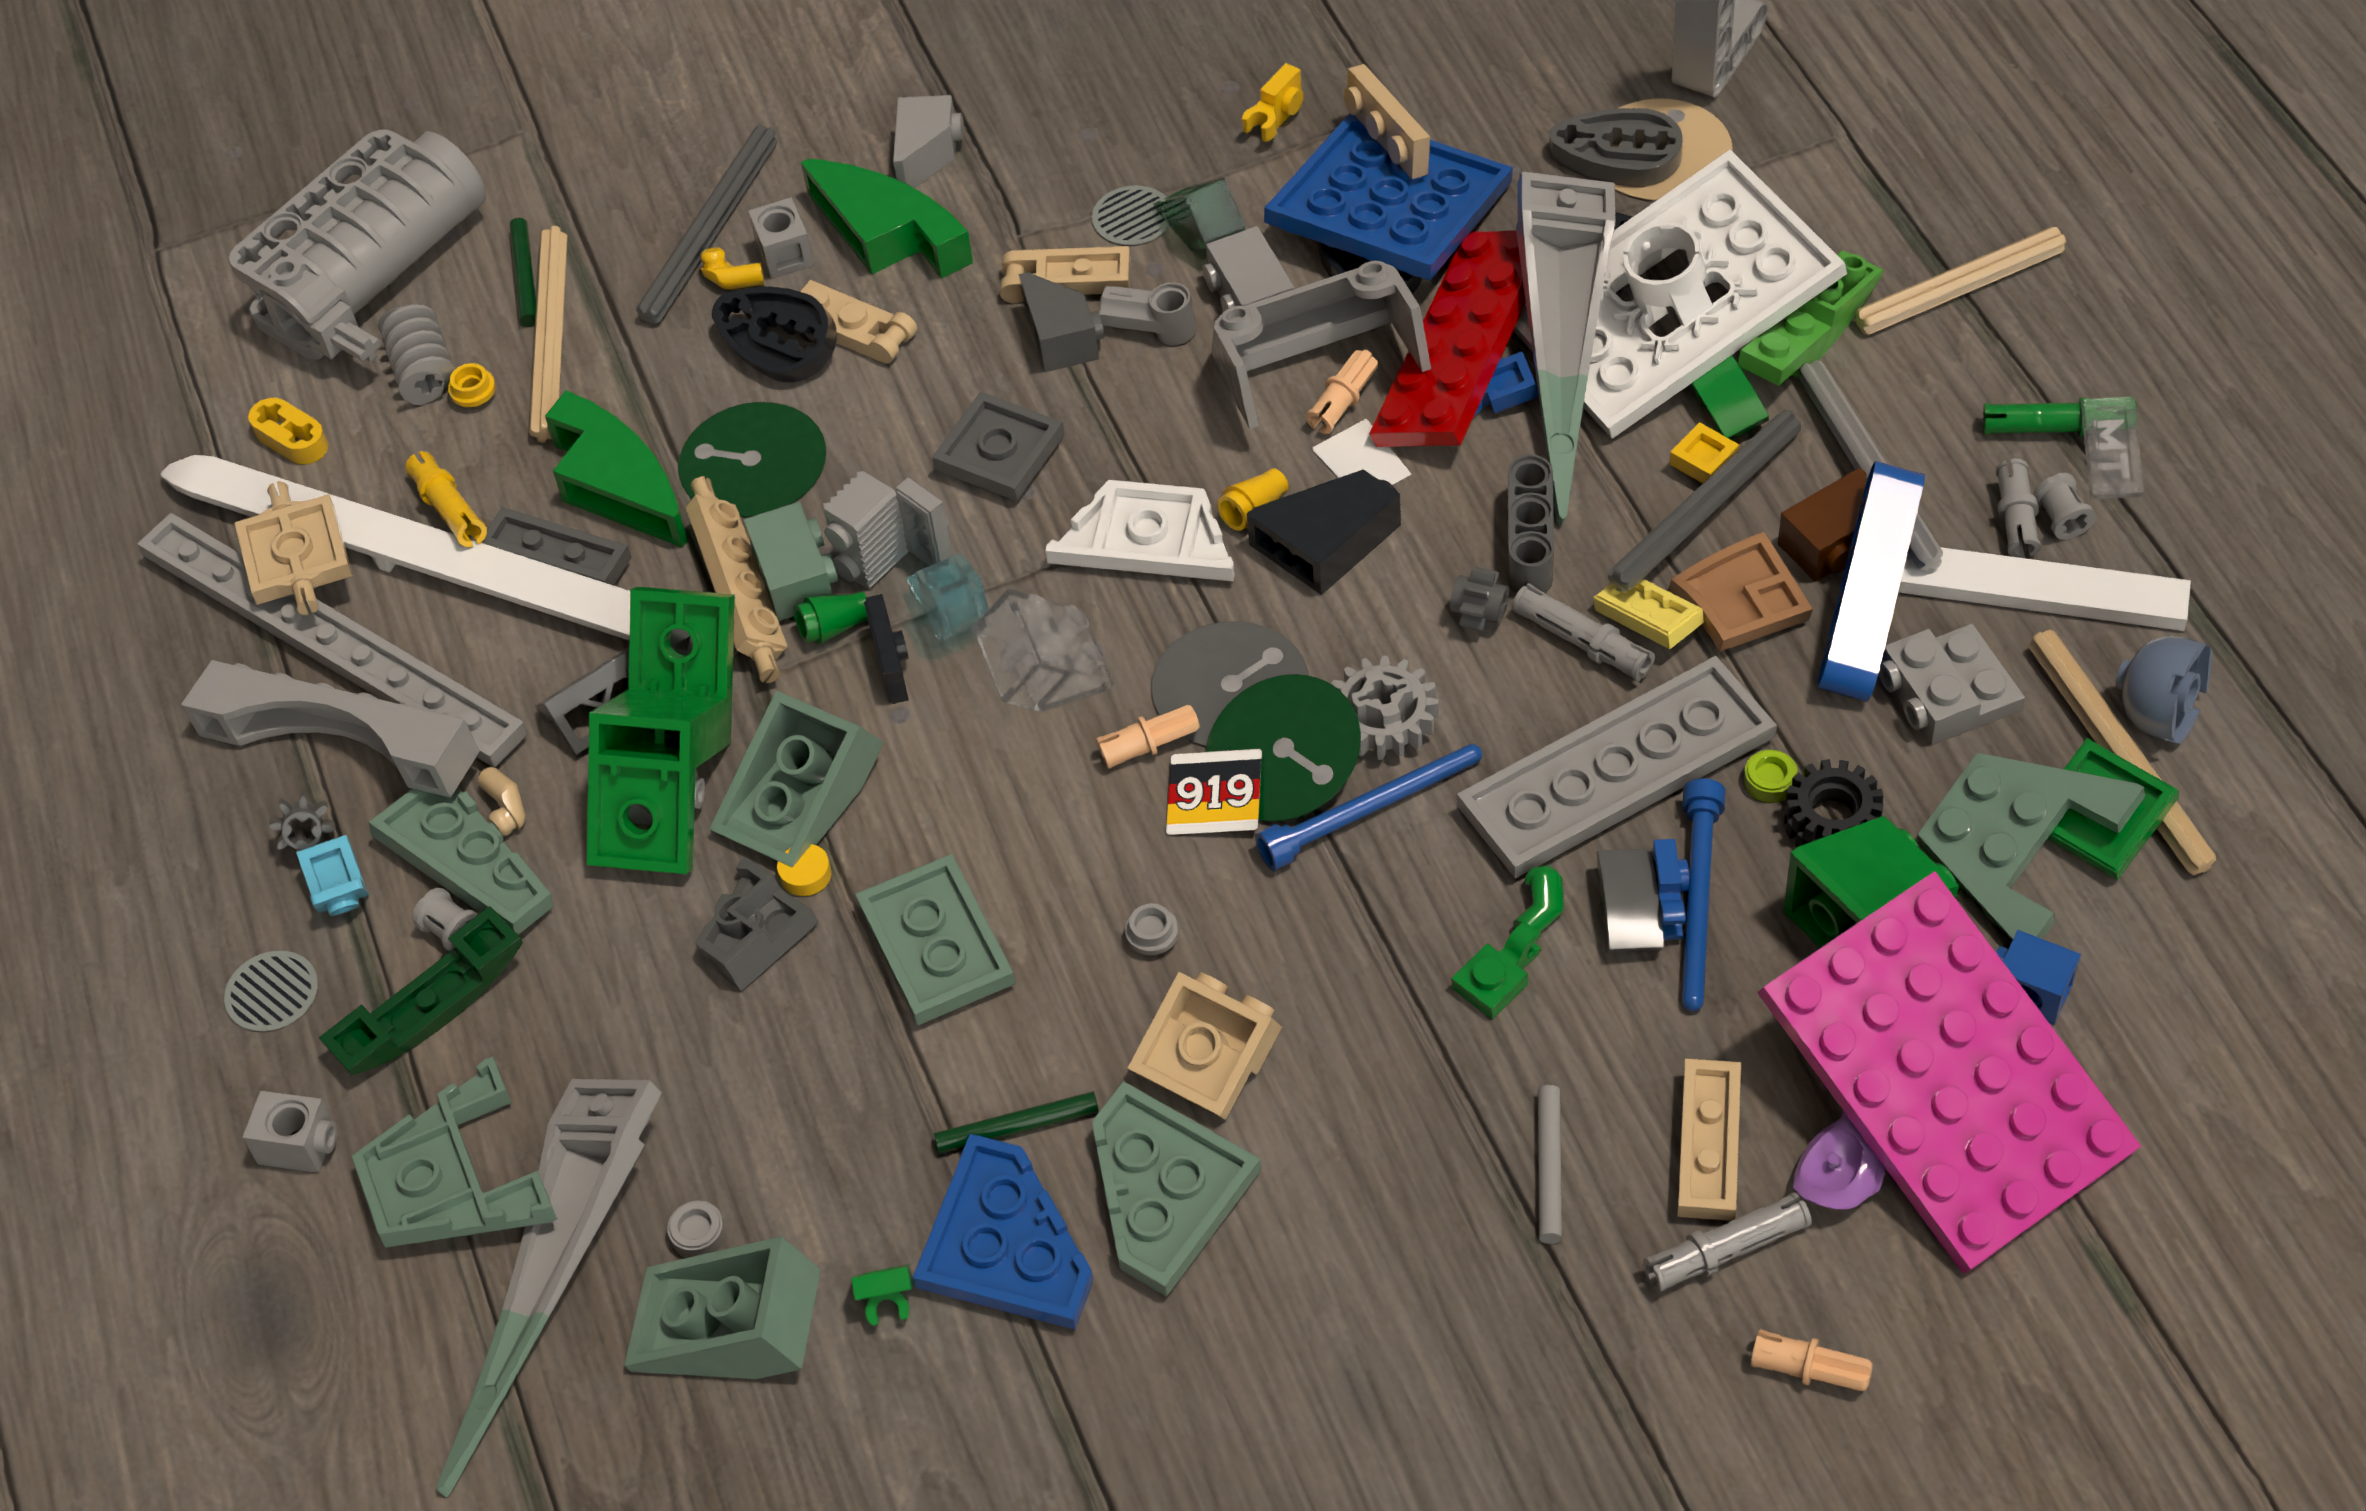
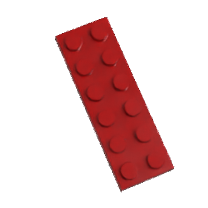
(1464, 341)

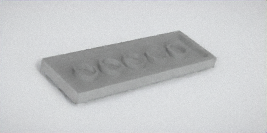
(1615, 766)

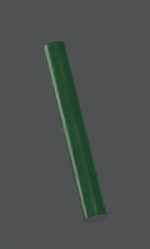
(523, 271)
(1018, 1121)

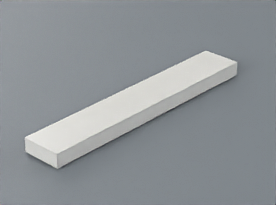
(2052, 588)

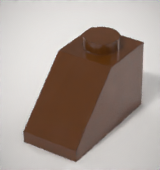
(1822, 526)

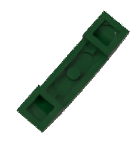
(429, 1001)

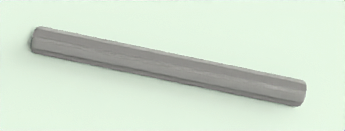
(1861, 450)

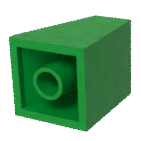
(1853, 875)

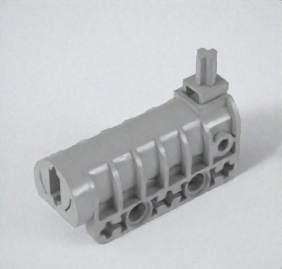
(353, 241)

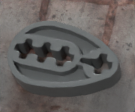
(1623, 165)

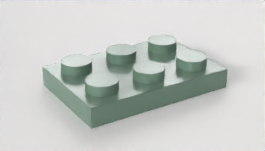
(935, 939)

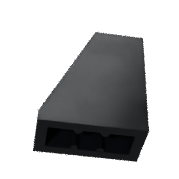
(1326, 527)

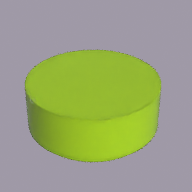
(1769, 775)

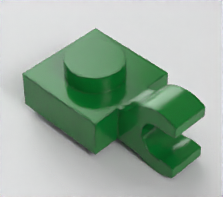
(1496, 977)

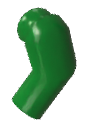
(1546, 895)

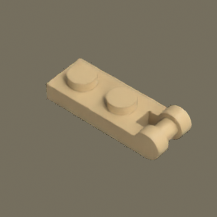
(1075, 268)
(863, 325)

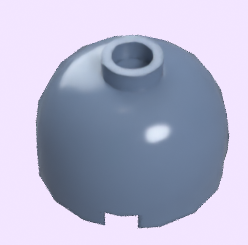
(2164, 685)

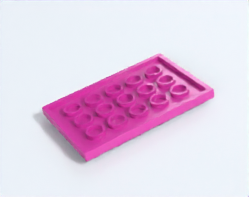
(1949, 1071)

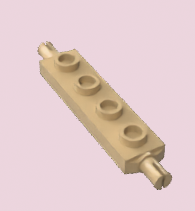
(736, 572)

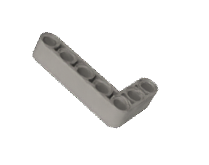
(1713, 41)

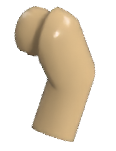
(506, 793)

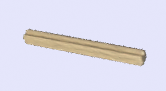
(1960, 280)

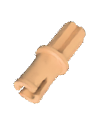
(1342, 391)
(1147, 735)
(1810, 1361)

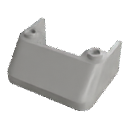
(1310, 319)

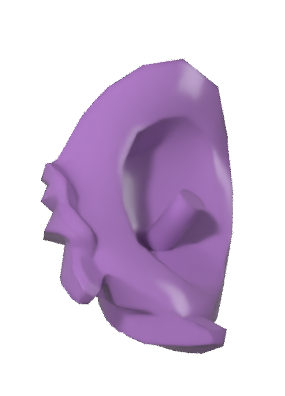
(1838, 1168)

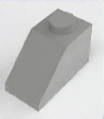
(925, 137)

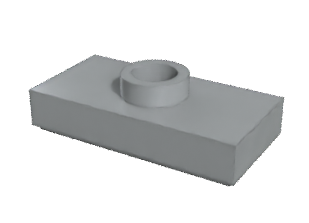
(924, 523)

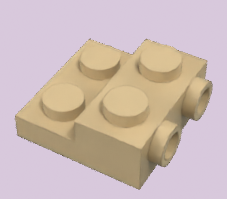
(1205, 1043)

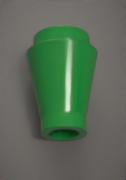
(828, 616)

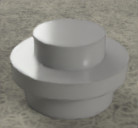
(1151, 929)

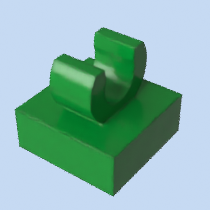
(884, 1285)

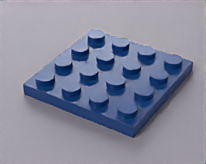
(1370, 207)

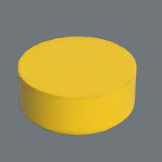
(808, 875)

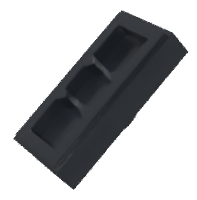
(889, 648)

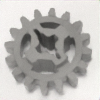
(1390, 705)

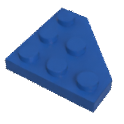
(1004, 1240)

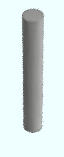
(1549, 1165)

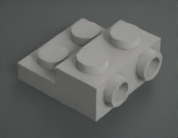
(1948, 682)

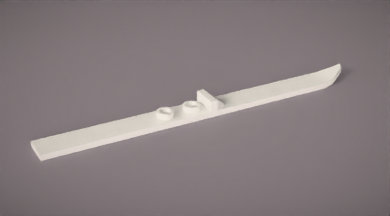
(418, 547)

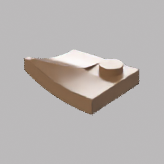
(1743, 592)

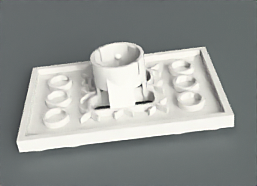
(1732, 236)

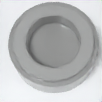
(696, 1229)

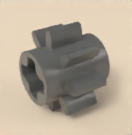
(1479, 599)
(302, 811)

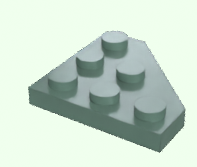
(1165, 1184)

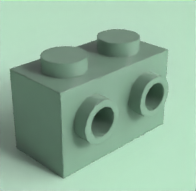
(789, 557)

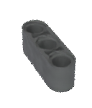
(1530, 523)

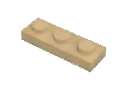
(1387, 121)
(1709, 1139)

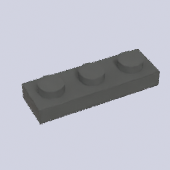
(558, 545)

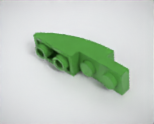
(1813, 326)

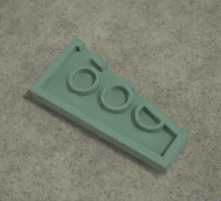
(463, 854)

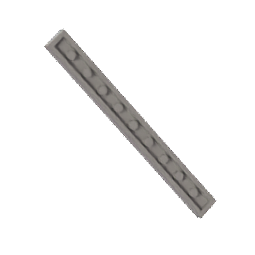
(330, 637)

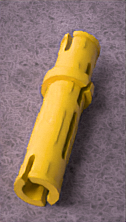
(441, 492)

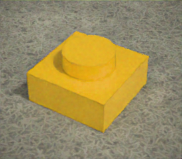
(1702, 452)

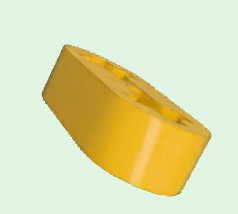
(282, 437)

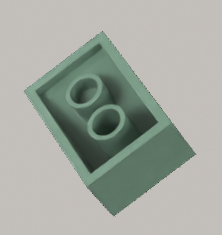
(795, 779)
(726, 1313)

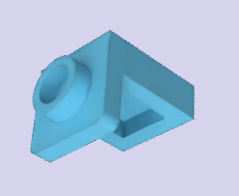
(333, 876)

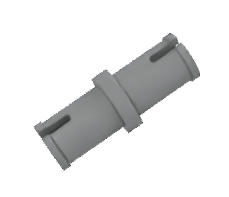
(2018, 508)

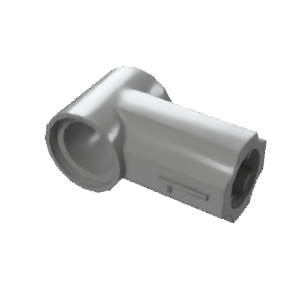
(1163, 311)

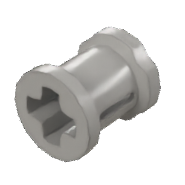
(2067, 511)
(444, 915)

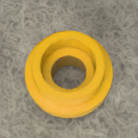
(471, 385)

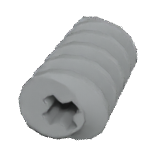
(416, 352)

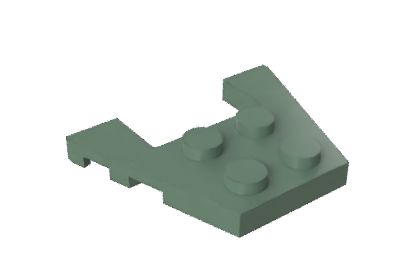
(2002, 817)
(424, 1179)

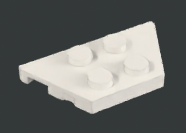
(1146, 532)

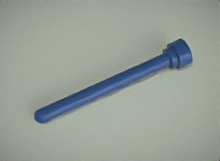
(1703, 805)
(1280, 844)

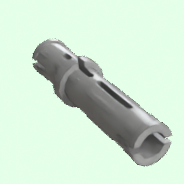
(1600, 641)
(1710, 1249)

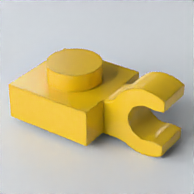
(1279, 100)

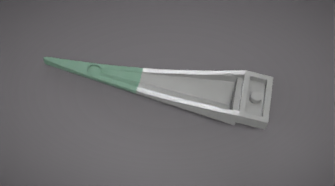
(1564, 257)
(583, 1166)

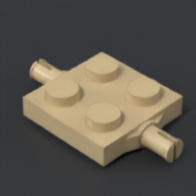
(292, 548)

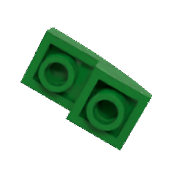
(1730, 399)

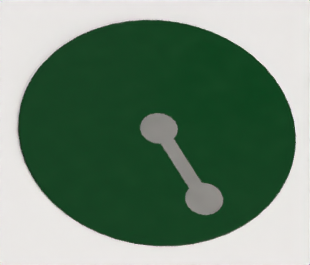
(755, 456)
(1305, 740)

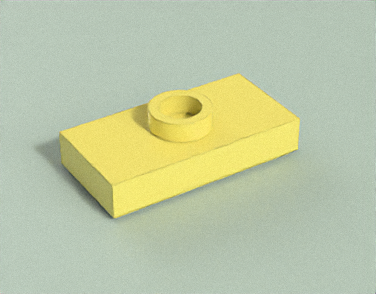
(1650, 612)

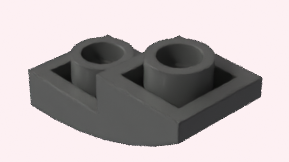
(1630, 900)

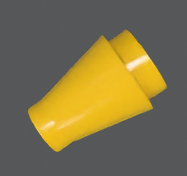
(1248, 494)

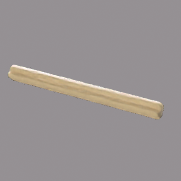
(548, 329)
(2109, 733)

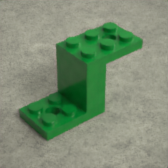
(660, 730)

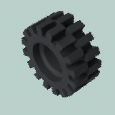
(1829, 785)

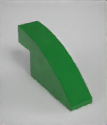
(886, 217)
(611, 470)

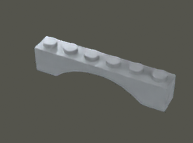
(250, 705)

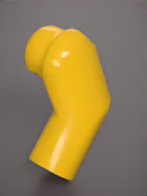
(729, 276)

